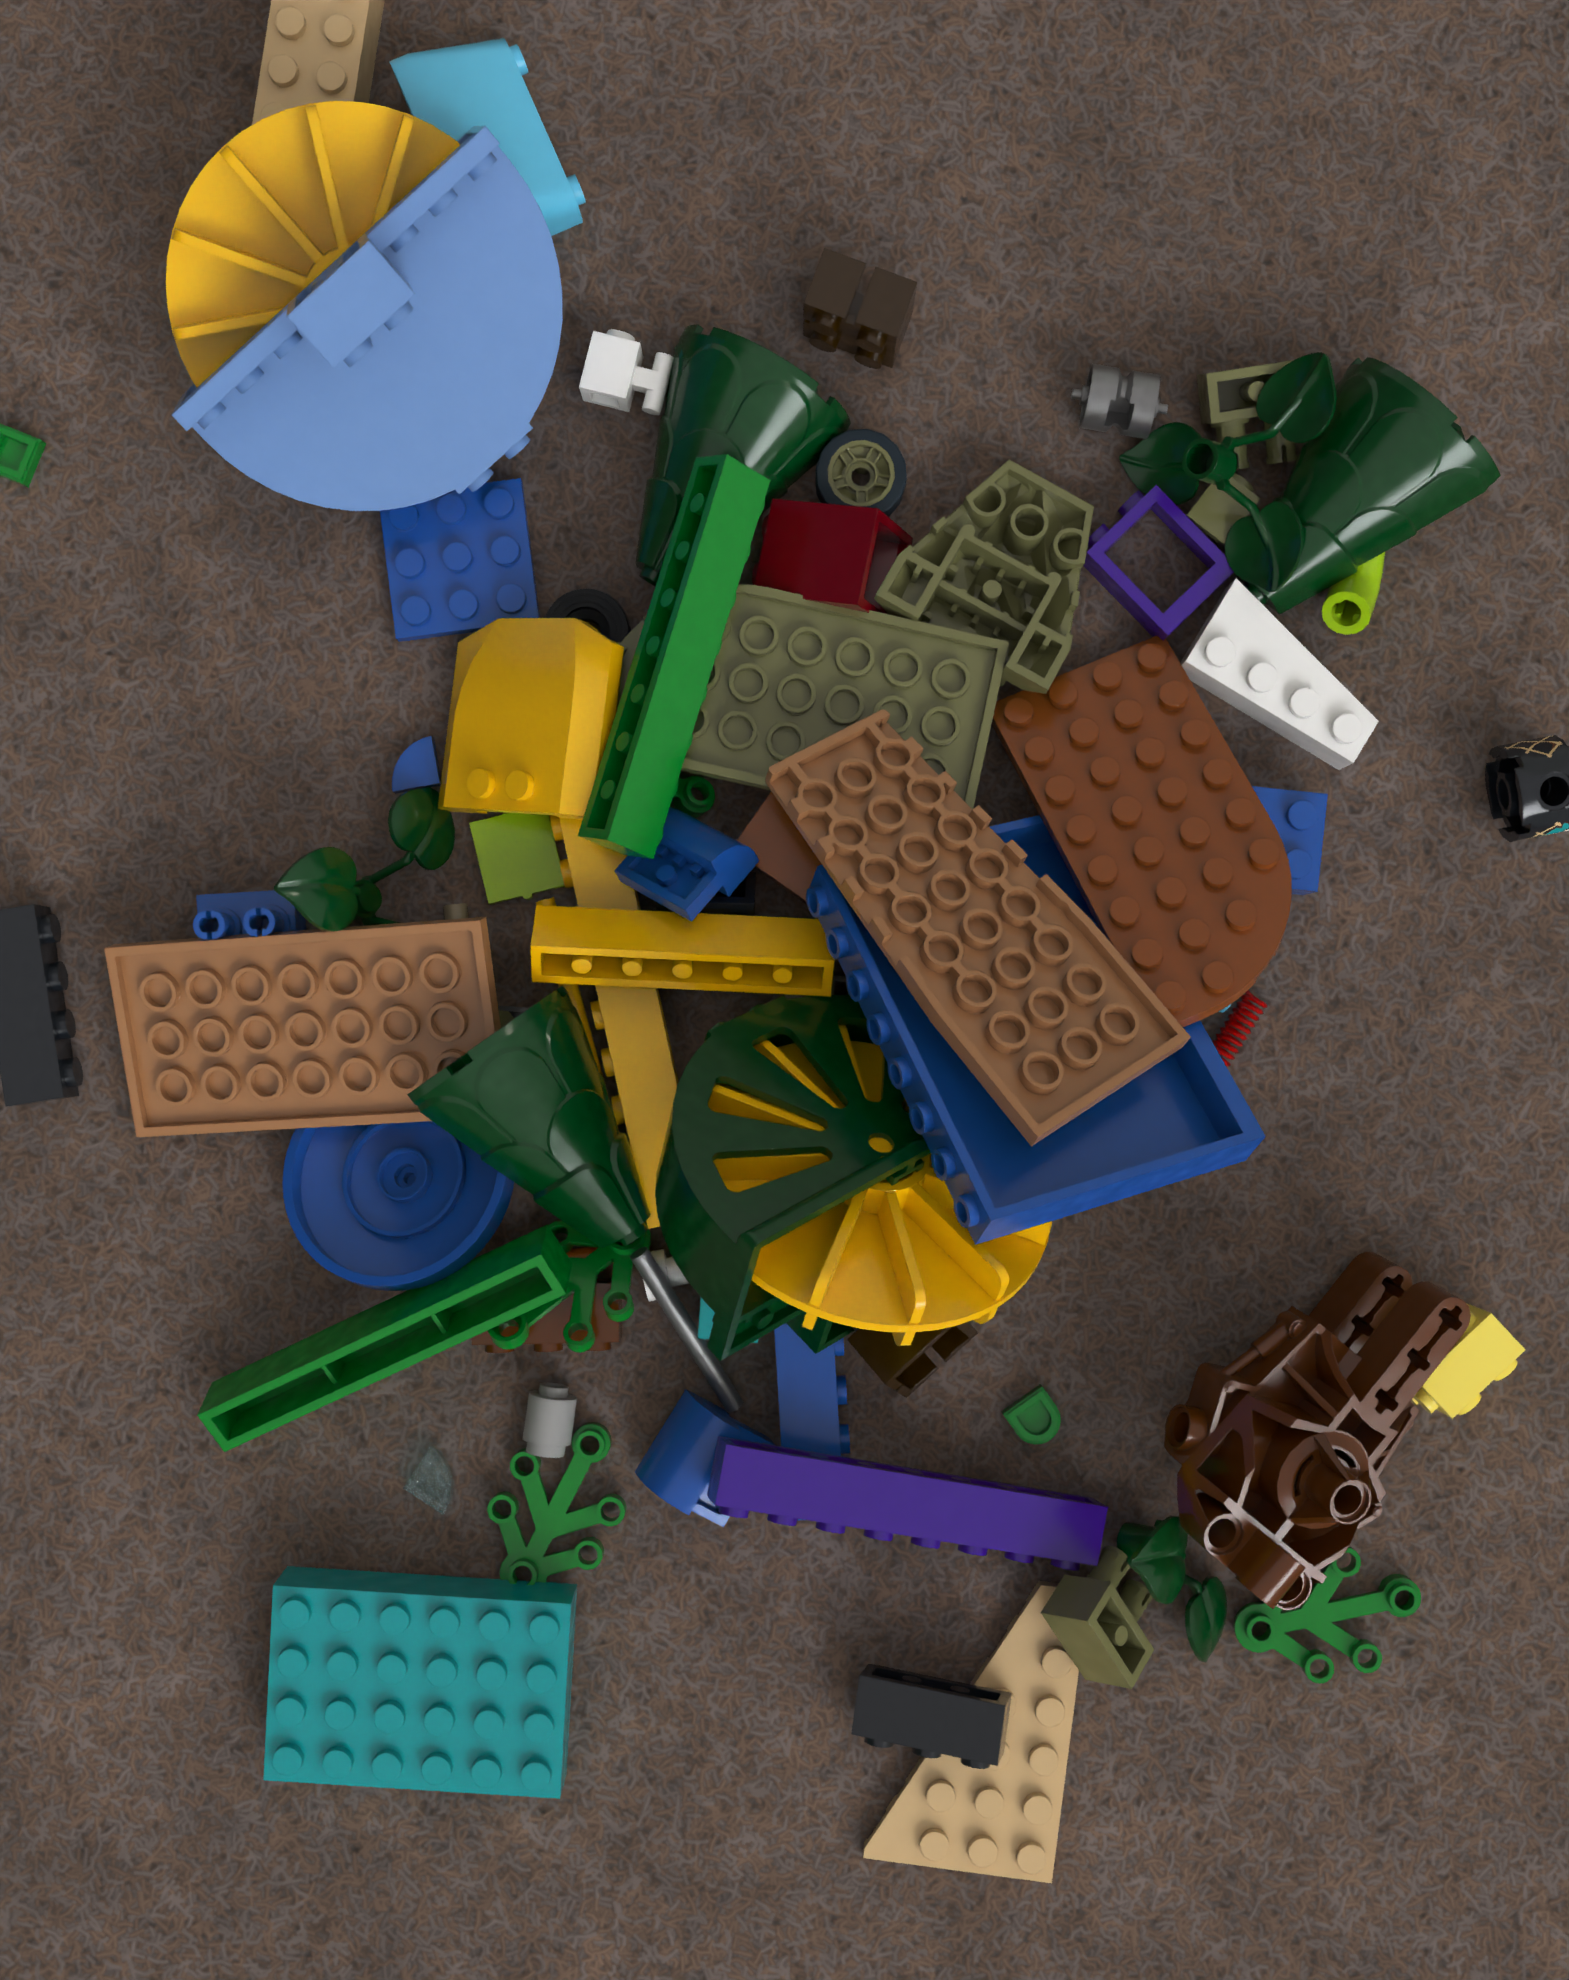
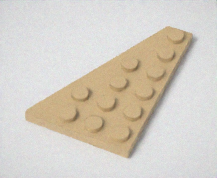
(1010, 1813)

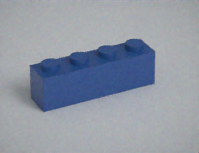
(810, 1395)

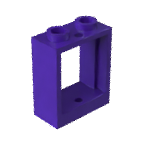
(1127, 592)

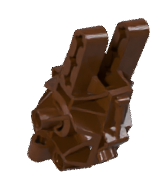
(1307, 1388)

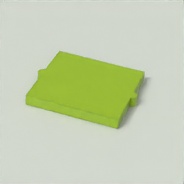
(516, 856)

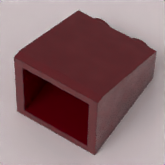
(828, 552)

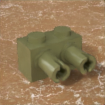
(1229, 401)
(1100, 1624)

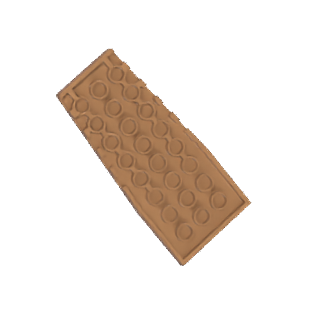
(975, 935)

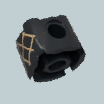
(1529, 787)

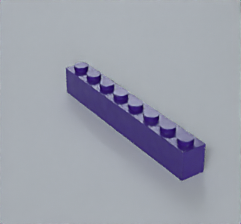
(905, 1502)

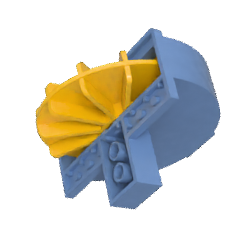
(362, 306)

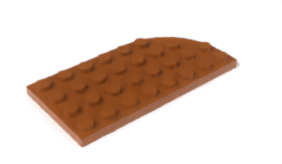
(1154, 824)

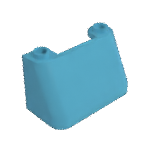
(486, 88)

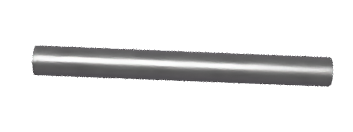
(686, 1329)

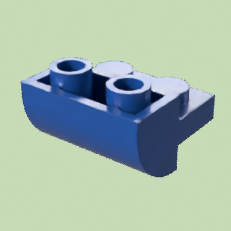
(688, 866)
(684, 1452)

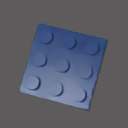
(460, 561)

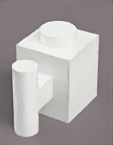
(615, 372)

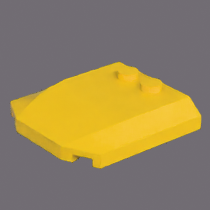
(529, 717)

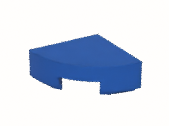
(417, 767)

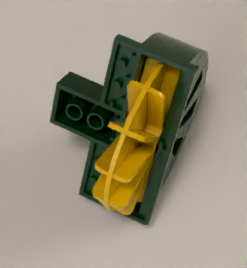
(811, 1194)

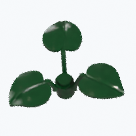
(1175, 458)
(325, 882)
(1158, 1558)

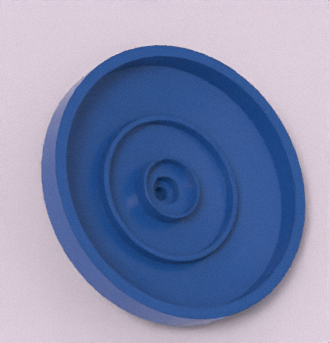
(391, 1202)

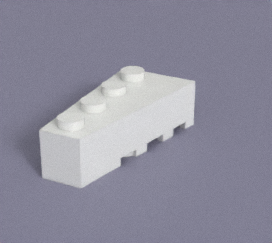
(1275, 680)

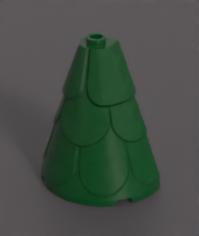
(733, 402)
(1375, 477)
(544, 1120)

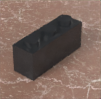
(931, 1715)

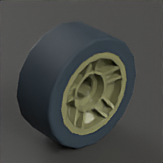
(863, 452)

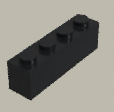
(33, 1015)

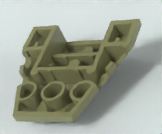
(1001, 571)

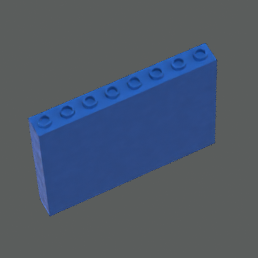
(1146, 1135)

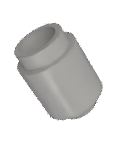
(549, 1420)

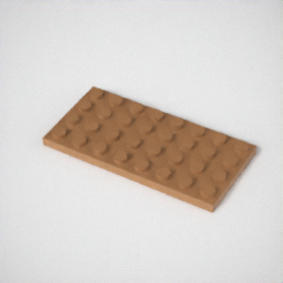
(297, 1024)

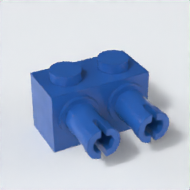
(245, 914)

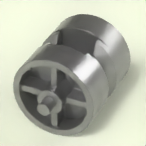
(1111, 398)

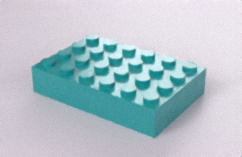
(420, 1682)

